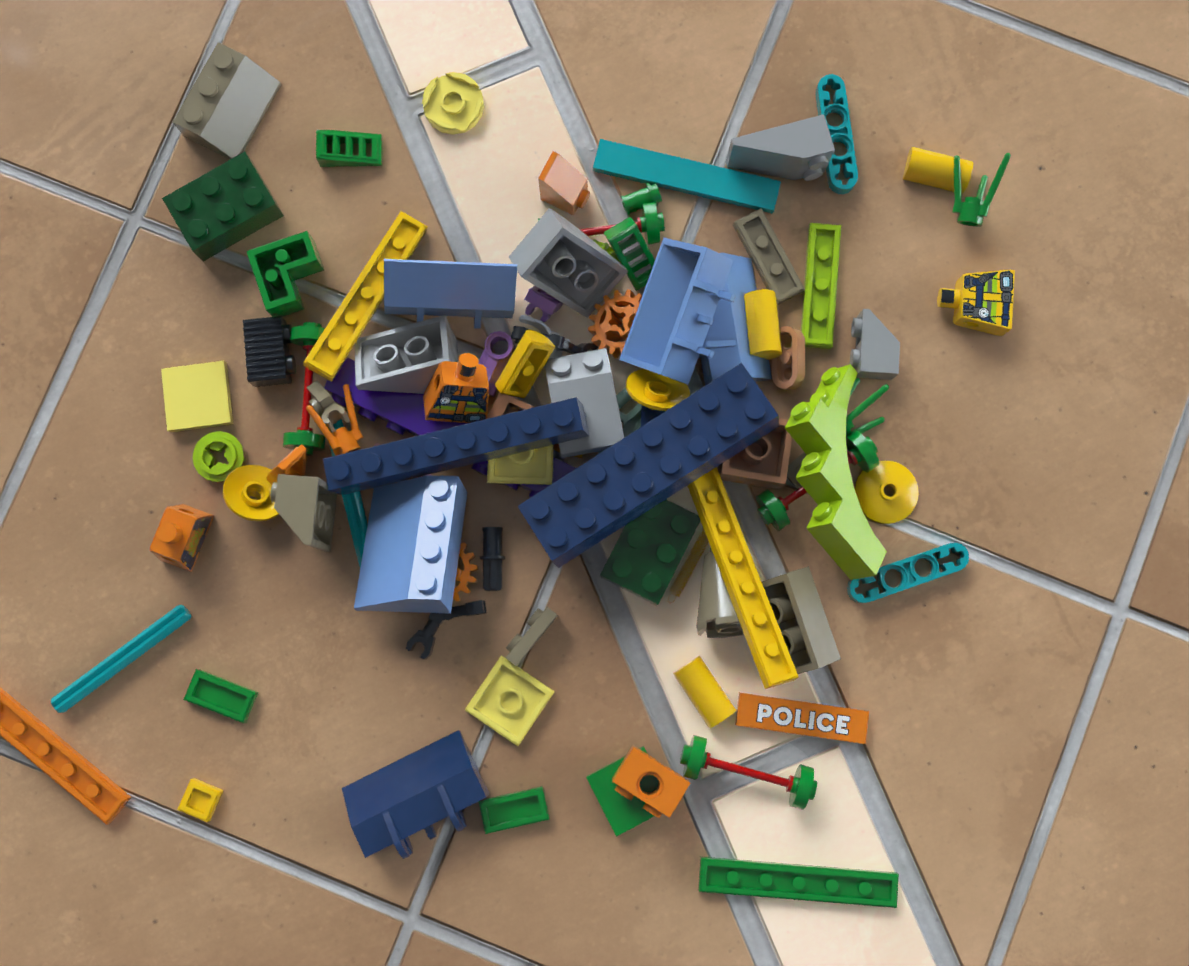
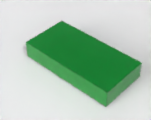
(220, 695)
(514, 810)

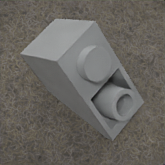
(876, 348)

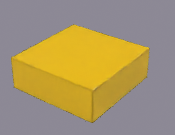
(200, 800)

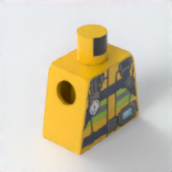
(982, 301)

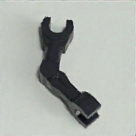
(559, 341)
(426, 635)

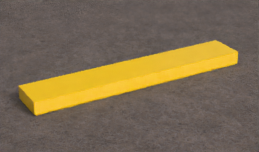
(363, 298)

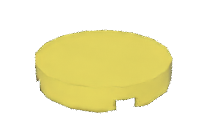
(453, 103)

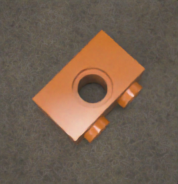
(670, 786)

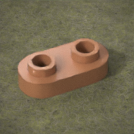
(791, 361)

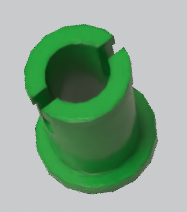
(633, 201)

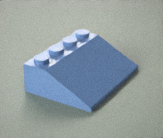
(412, 546)

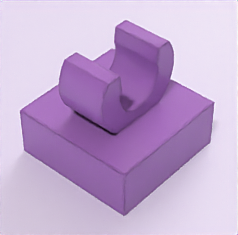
(543, 301)

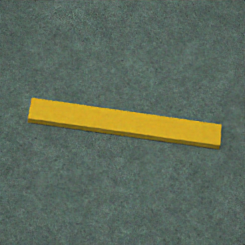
(742, 580)

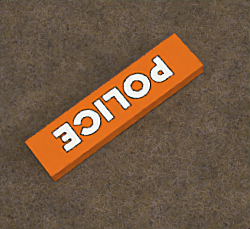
(802, 718)

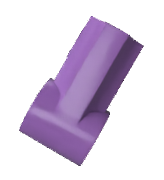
(495, 363)

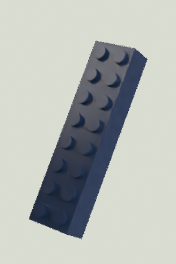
(649, 465)

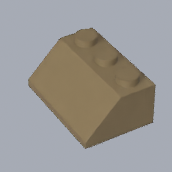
(226, 102)
(306, 508)
(802, 620)

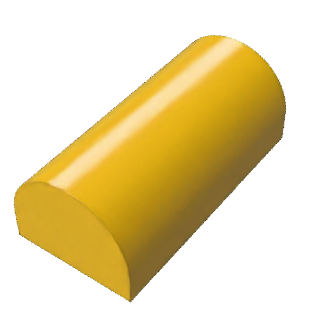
(935, 169)
(763, 324)
(525, 364)
(704, 692)

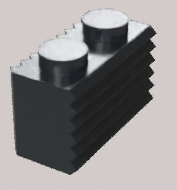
(268, 351)

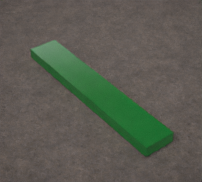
(798, 882)

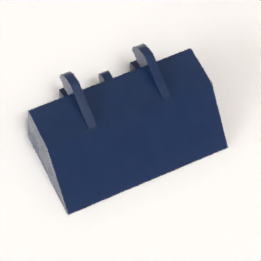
(414, 795)

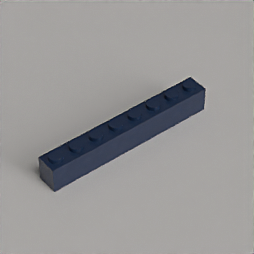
(456, 447)

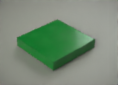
(620, 811)

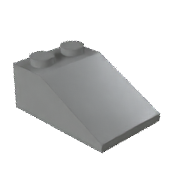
(785, 151)
(566, 263)
(404, 356)
(591, 381)

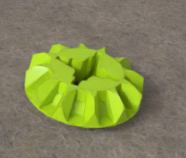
(204, 460)

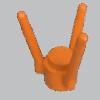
(341, 440)

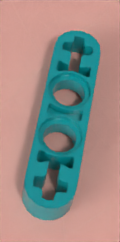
(838, 134)
(909, 577)

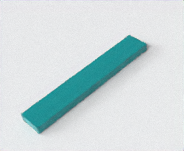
(686, 176)

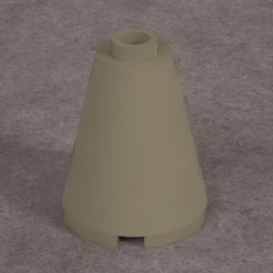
(715, 607)

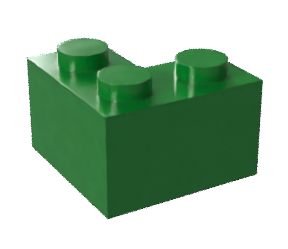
(278, 267)

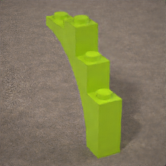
(826, 476)

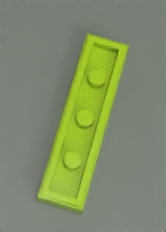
(820, 285)

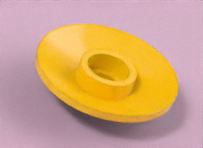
(655, 390)
(247, 482)
(879, 506)

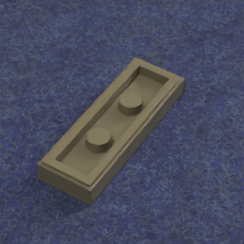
(768, 256)

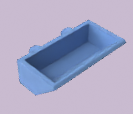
(449, 289)
(677, 310)
(729, 329)

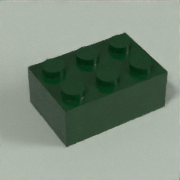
(223, 206)
(651, 550)

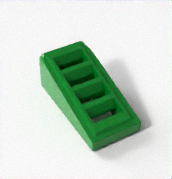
(337, 138)
(621, 231)

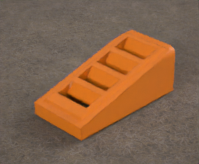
(291, 465)

